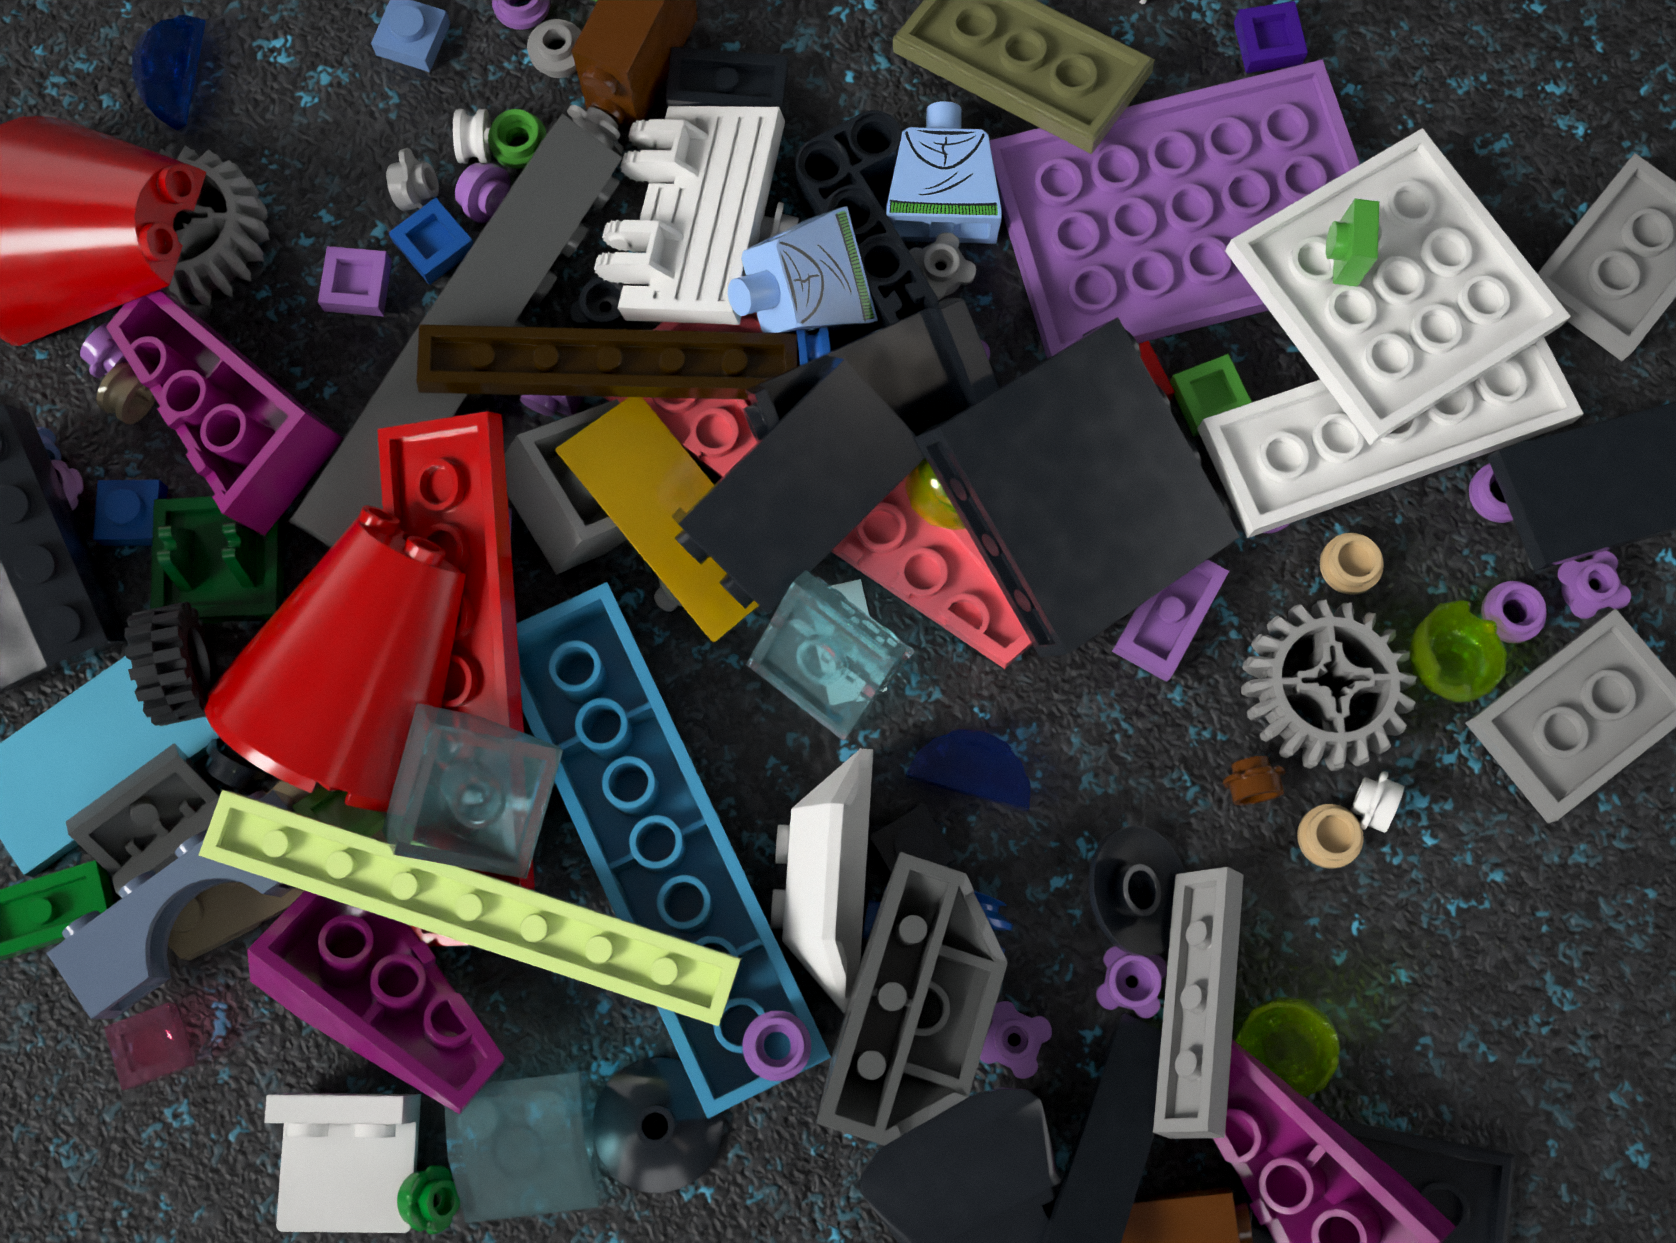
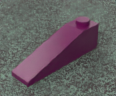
(376, 994)
(1312, 1175)

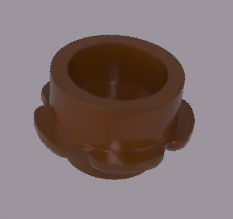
(1254, 781)

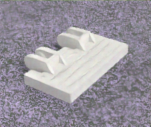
(703, 221)

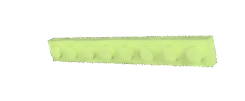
(471, 907)

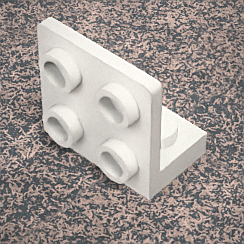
(344, 1159)

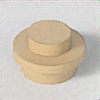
(1351, 563)
(1330, 836)

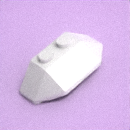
(827, 877)

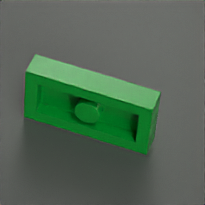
(41, 908)

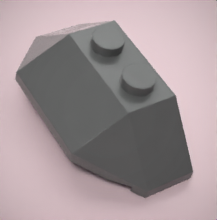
(914, 1006)

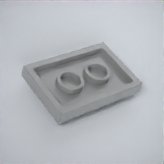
(1619, 260)
(1580, 716)

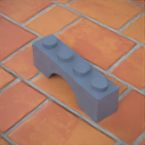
(122, 953)

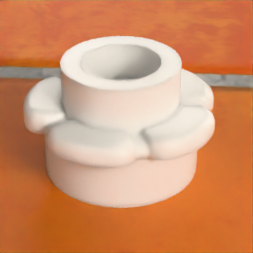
(1377, 802)

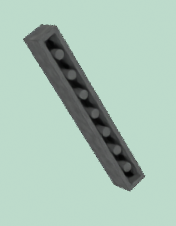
(487, 289)

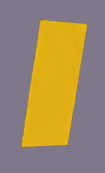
(640, 482)

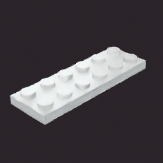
(1307, 456)

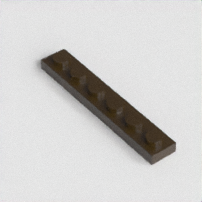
(598, 361)

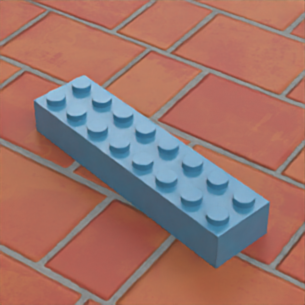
(654, 830)

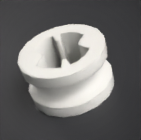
(471, 136)

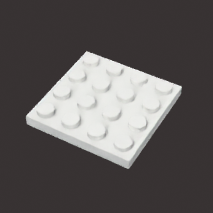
(1432, 308)

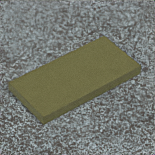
(1028, 63)

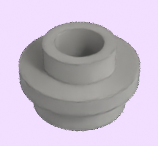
(557, 62)

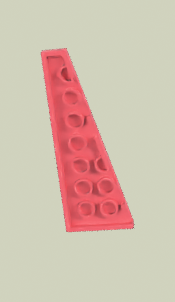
(893, 545)

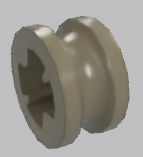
(124, 394)

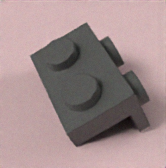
(146, 816)

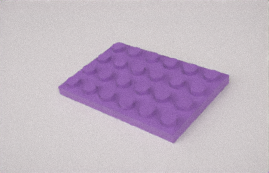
(1160, 198)

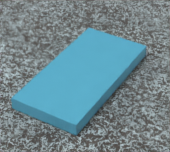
(77, 756)

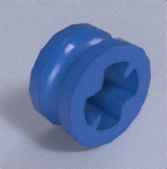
(812, 345)

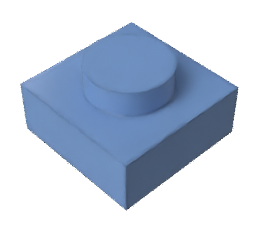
(411, 33)

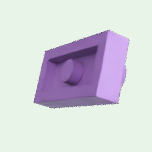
(1168, 621)

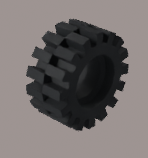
(170, 662)

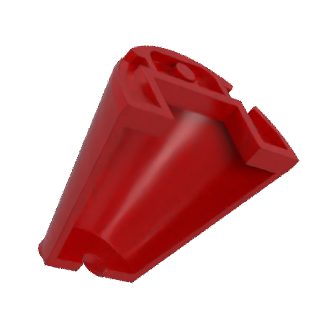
(82, 223)
(344, 664)

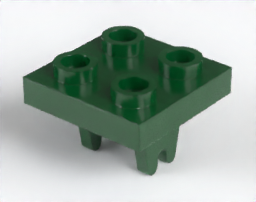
(215, 562)

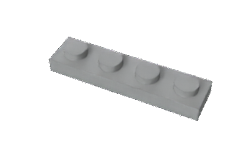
(1199, 1005)

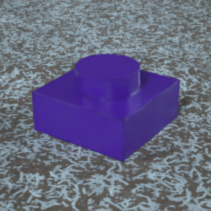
(1270, 37)

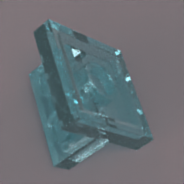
(828, 654)

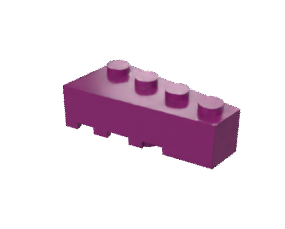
(233, 418)

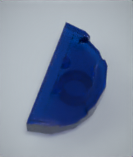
(167, 67)
(975, 766)

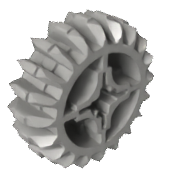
(217, 243)
(1328, 711)

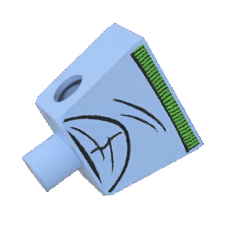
(944, 181)
(805, 278)

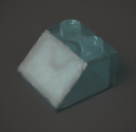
(470, 793)
(525, 1148)

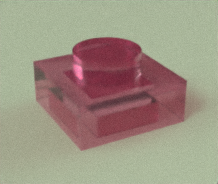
(149, 1046)

